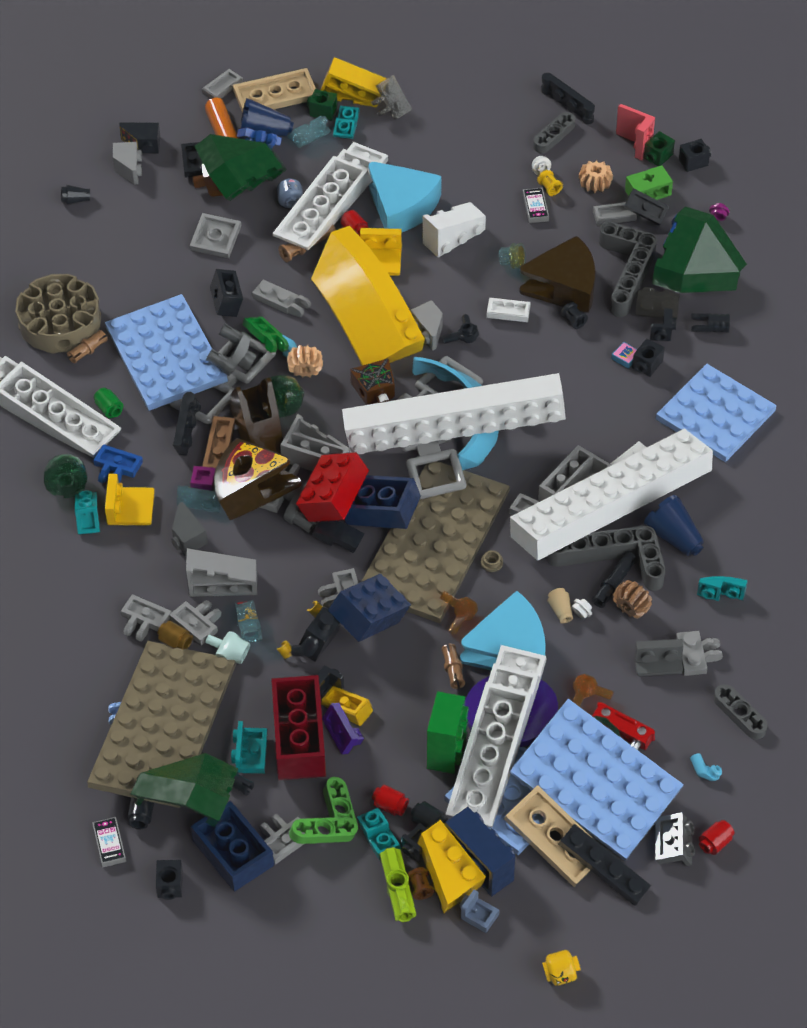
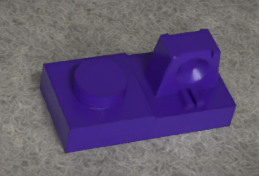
(340, 729)

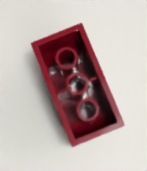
(298, 727)

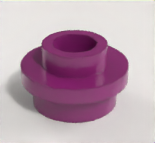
(720, 211)

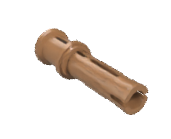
(290, 250)

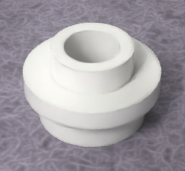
(541, 161)
(582, 608)

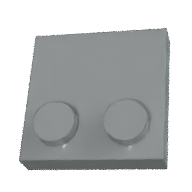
(215, 235)

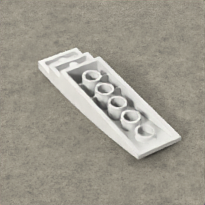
(329, 196)
(53, 408)
(497, 733)

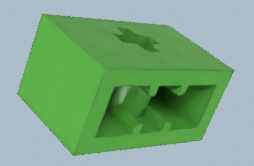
(651, 182)

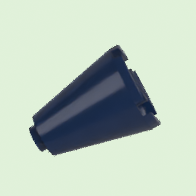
(260, 117)
(675, 526)

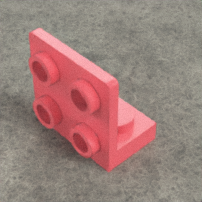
(635, 127)

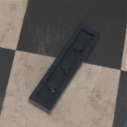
(604, 864)

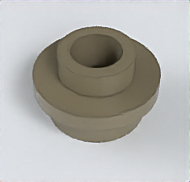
(492, 556)

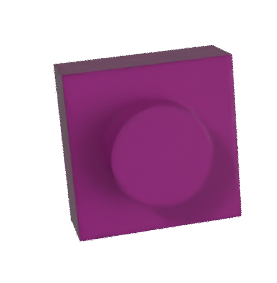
(203, 478)

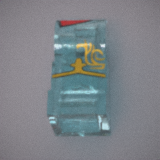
(248, 621)

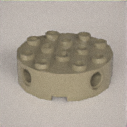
(58, 313)

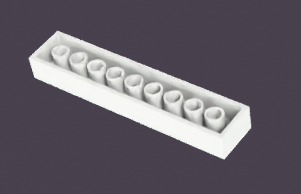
(454, 414)
(610, 494)

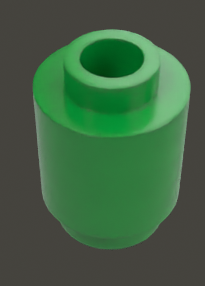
(108, 403)

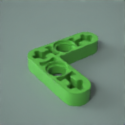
(334, 823)

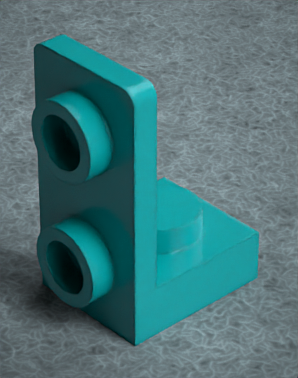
(86, 512)

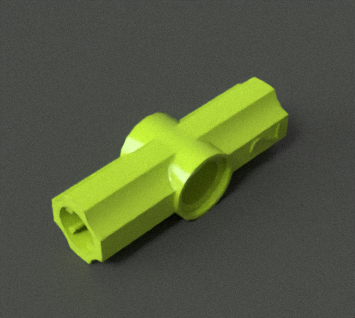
(399, 895)

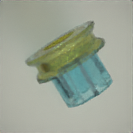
(513, 255)

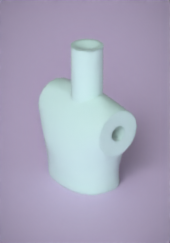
(231, 647)

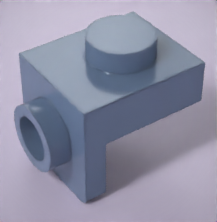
(478, 912)

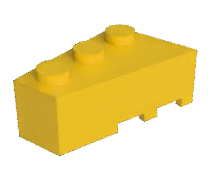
(352, 83)
(449, 866)

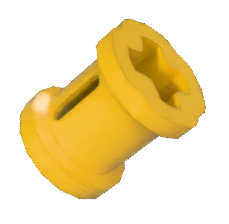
(550, 182)

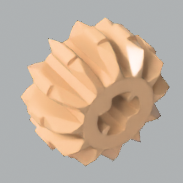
(595, 176)
(305, 361)

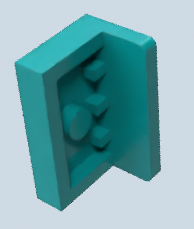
(250, 749)

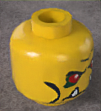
(561, 967)

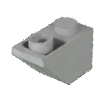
(126, 160)
(429, 321)

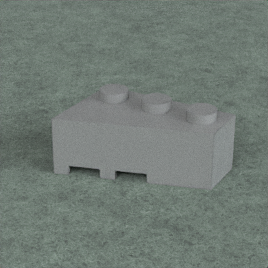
(306, 444)
(573, 469)
(220, 574)

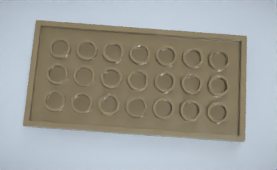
(439, 540)
(161, 715)

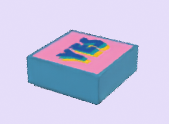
(624, 355)

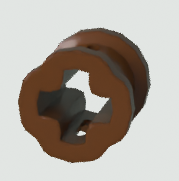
(420, 883)

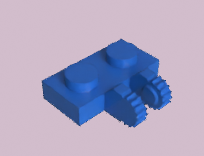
(259, 136)
(117, 461)

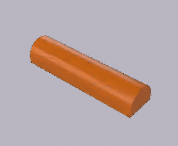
(220, 118)

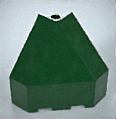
(238, 163)
(698, 256)
(194, 783)

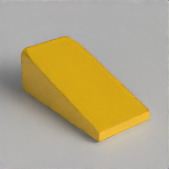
(355, 707)

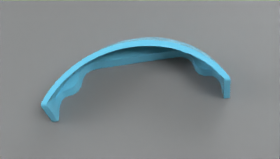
(479, 444)

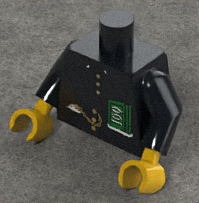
(316, 636)

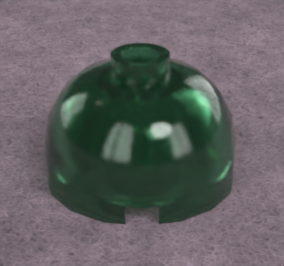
(288, 395)
(65, 475)

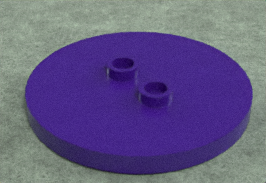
(542, 711)

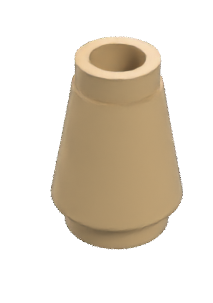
(560, 603)

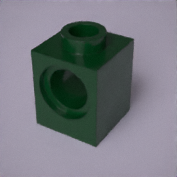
(322, 104)
(659, 149)

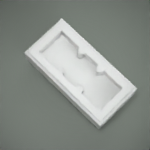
(508, 309)

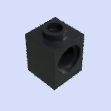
(694, 155)
(648, 357)
(169, 870)

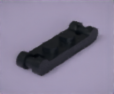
(569, 97)

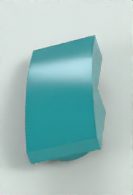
(346, 122)
(715, 586)
(377, 831)

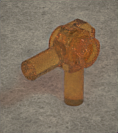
(464, 610)
(587, 686)

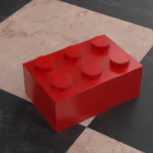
(332, 487)

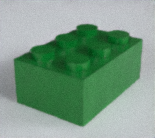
(447, 732)

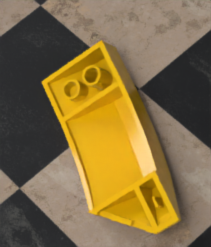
(365, 300)

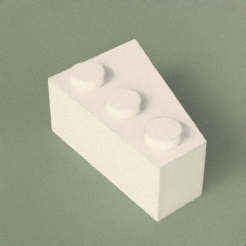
(452, 228)

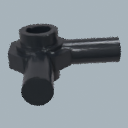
(468, 332)

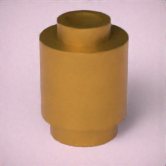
(174, 635)

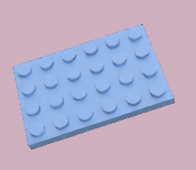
(164, 352)
(597, 778)

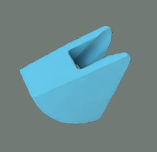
(403, 194)
(510, 625)

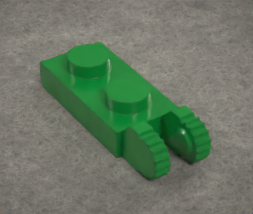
(266, 334)

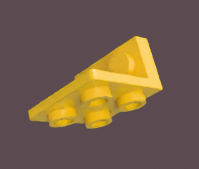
(386, 246)
(128, 504)

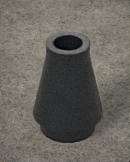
(74, 194)

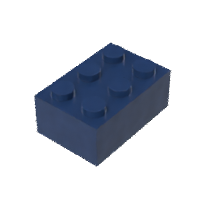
(384, 502)
(369, 607)
(233, 847)
(484, 848)

